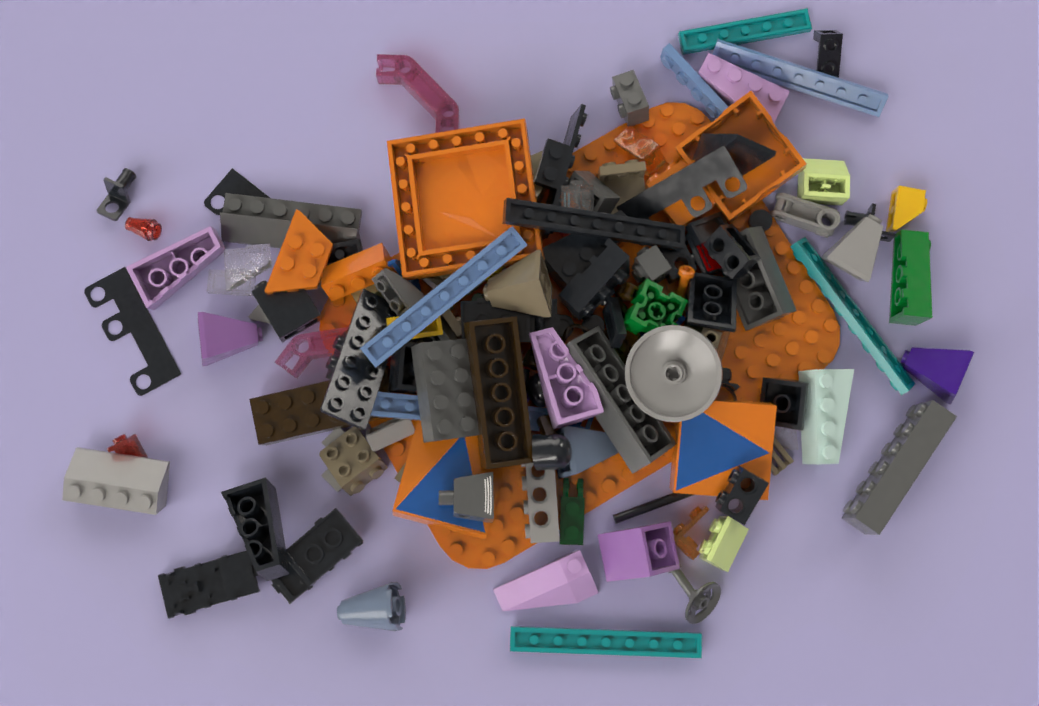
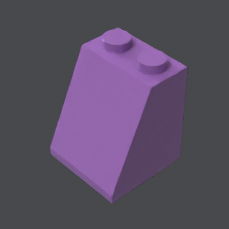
(638, 552)

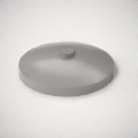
(673, 373)

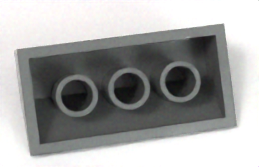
(762, 291)

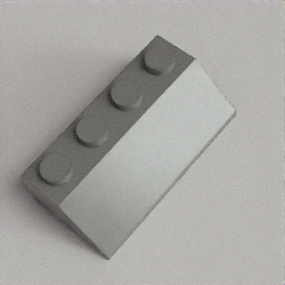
(117, 481)

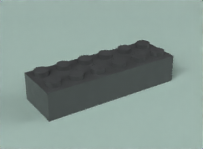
(633, 432)
(898, 467)

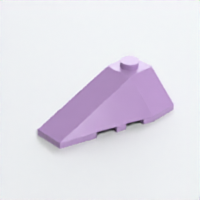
(564, 385)
(553, 584)

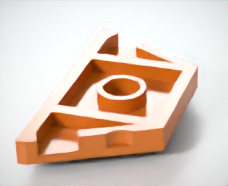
(300, 257)

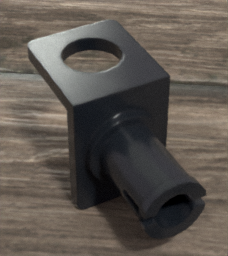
(117, 194)
(853, 218)

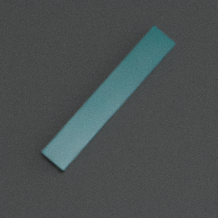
(745, 31)

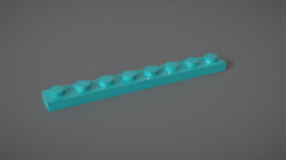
(857, 322)
(606, 642)

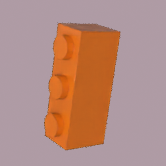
(354, 272)

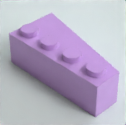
(734, 82)
(171, 268)

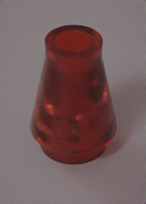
(145, 228)

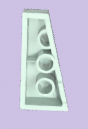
(825, 414)

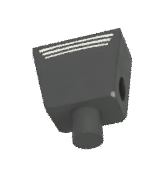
(471, 497)

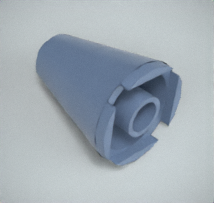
(375, 608)

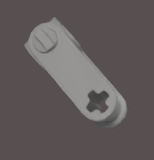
(805, 214)

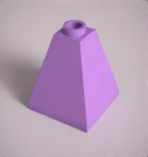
(225, 337)

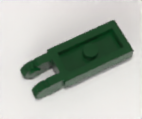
(572, 515)

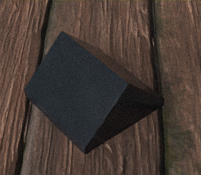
(790, 399)

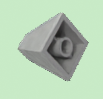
(857, 249)

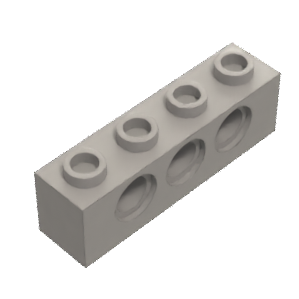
(550, 531)

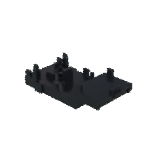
(483, 310)
(317, 554)
(208, 584)

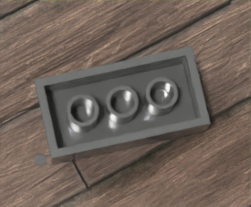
(444, 390)

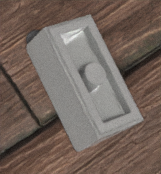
(389, 433)

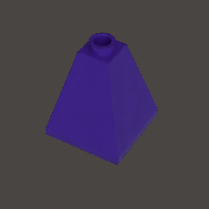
(938, 369)

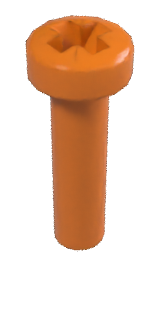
(686, 273)

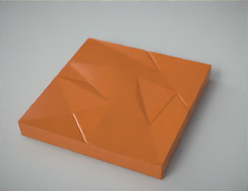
(453, 194)

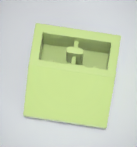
(824, 182)
(723, 542)

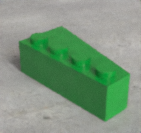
(911, 278)

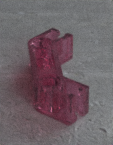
(420, 86)
(319, 347)

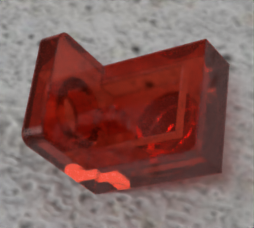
(127, 446)

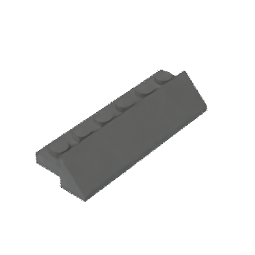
(267, 220)

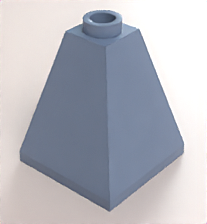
(587, 447)

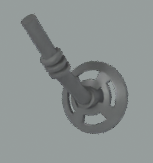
(697, 599)

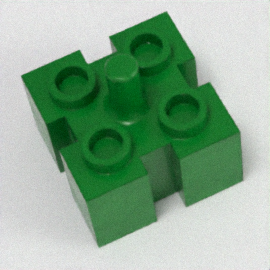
(653, 308)

